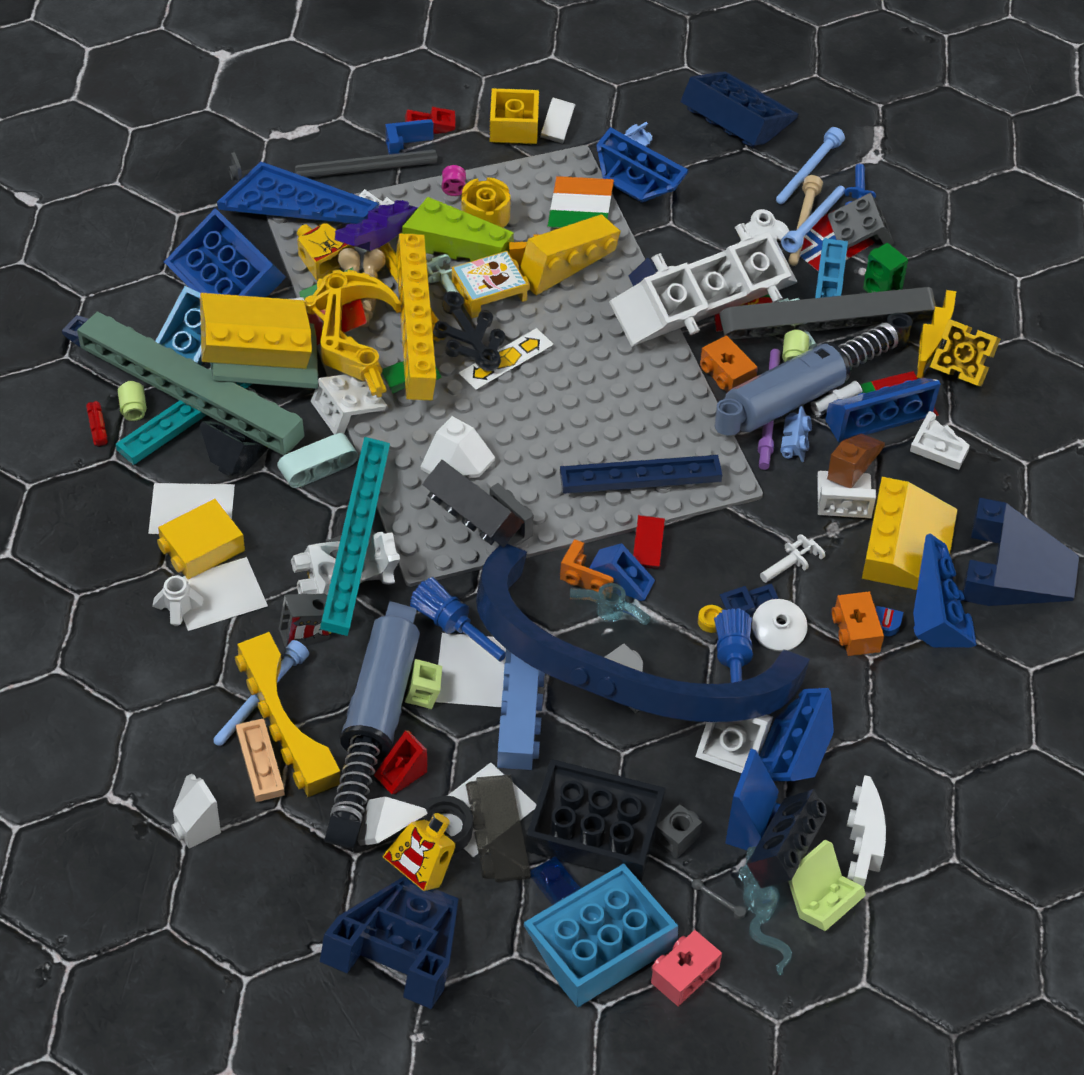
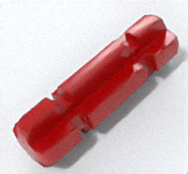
(97, 423)

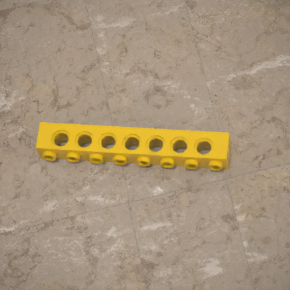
(415, 317)

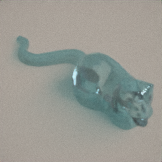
(762, 903)

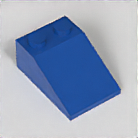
(752, 804)

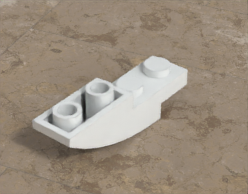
(868, 831)

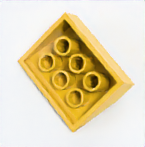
(254, 331)
(899, 531)

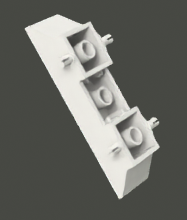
(704, 288)

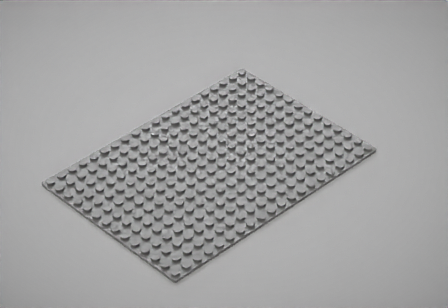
(566, 406)

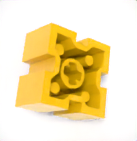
(965, 352)

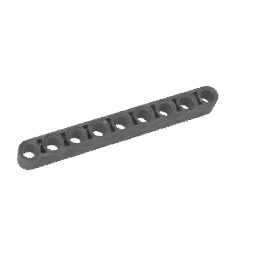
(826, 312)

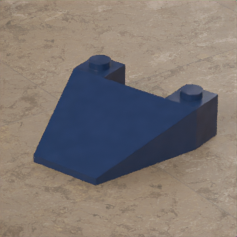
(1028, 561)
(402, 931)

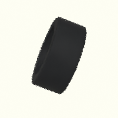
(453, 806)

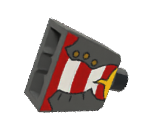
(302, 619)

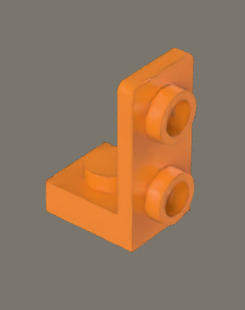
(576, 574)

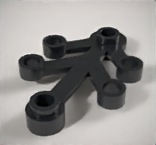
(485, 357)

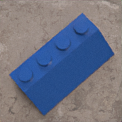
(882, 408)

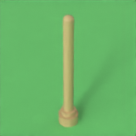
(812, 187)

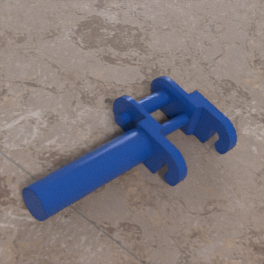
(859, 189)

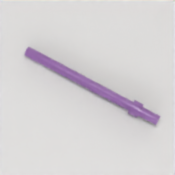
(766, 444)

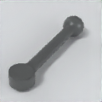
(738, 912)

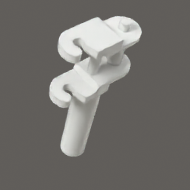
(793, 558)

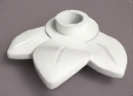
(756, 227)

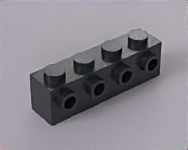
(472, 503)

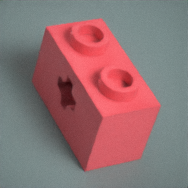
(685, 967)

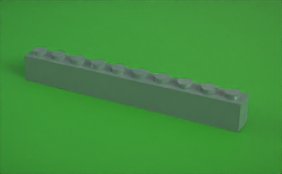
(191, 383)

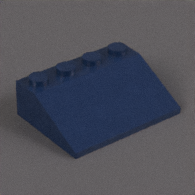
(737, 107)

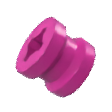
(453, 180)

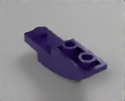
(379, 228)

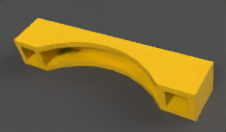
(311, 761)

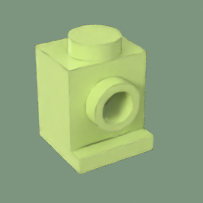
(423, 684)

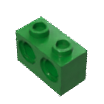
(885, 270)

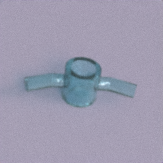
(611, 602)

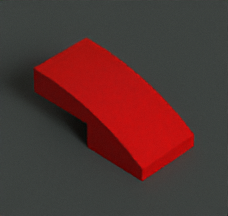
(442, 119)
(649, 541)

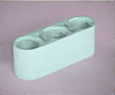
(317, 460)

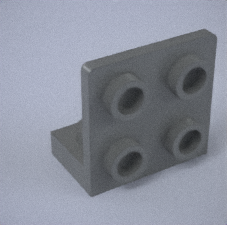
(860, 221)

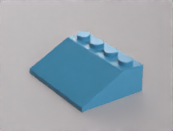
(602, 934)

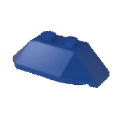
(636, 167)
(799, 737)

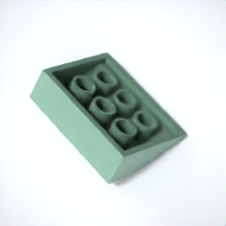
(271, 375)

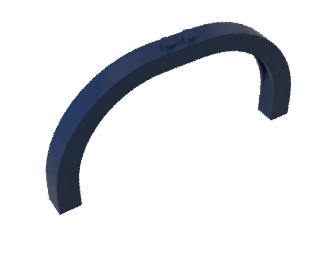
(619, 682)

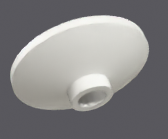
(778, 636)

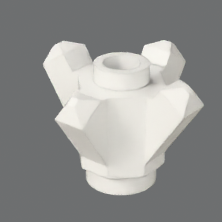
(177, 598)

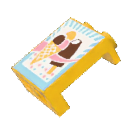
(489, 281)

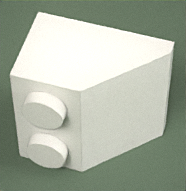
(731, 742)

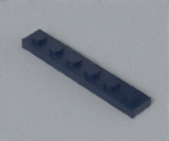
(640, 474)

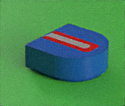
(889, 620)

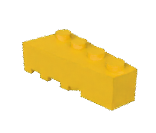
(566, 251)

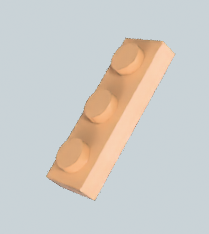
(260, 760)

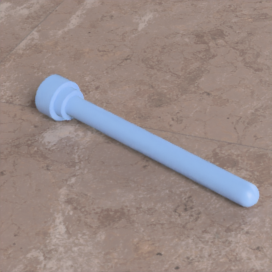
(832, 139)
(794, 239)
(294, 654)

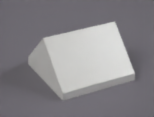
(385, 817)

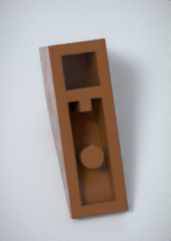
(852, 459)

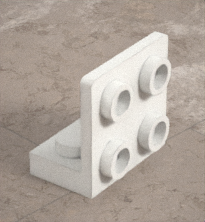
(341, 397)
(845, 501)

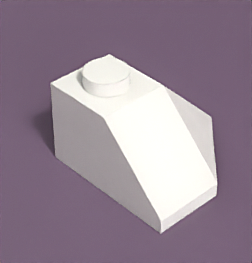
(460, 448)
(195, 813)

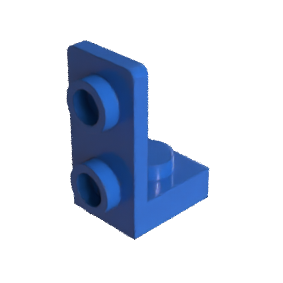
(407, 132)

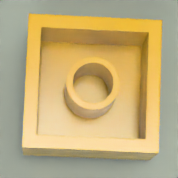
(514, 116)

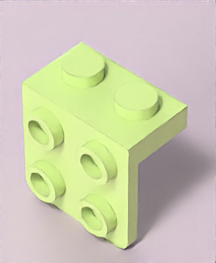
(821, 890)

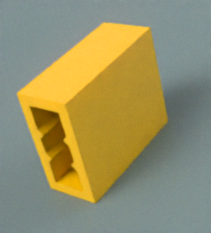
(200, 539)

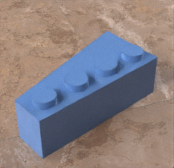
(518, 714)

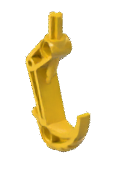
(336, 348)

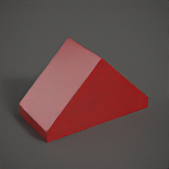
(403, 764)

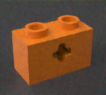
(727, 363)
(858, 624)

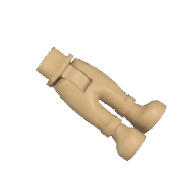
(372, 264)

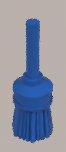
(450, 614)
(734, 641)

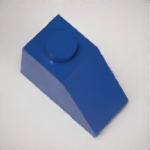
(625, 570)

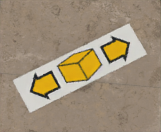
(510, 356)

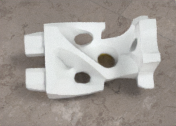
(316, 560)

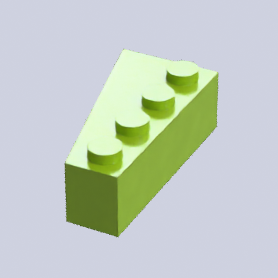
(456, 232)

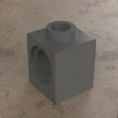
(676, 841)

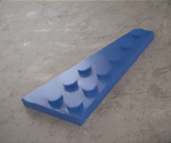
(287, 194)

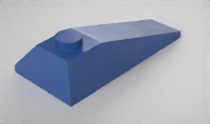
(937, 606)

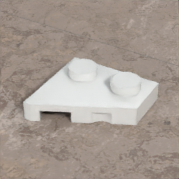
(939, 443)

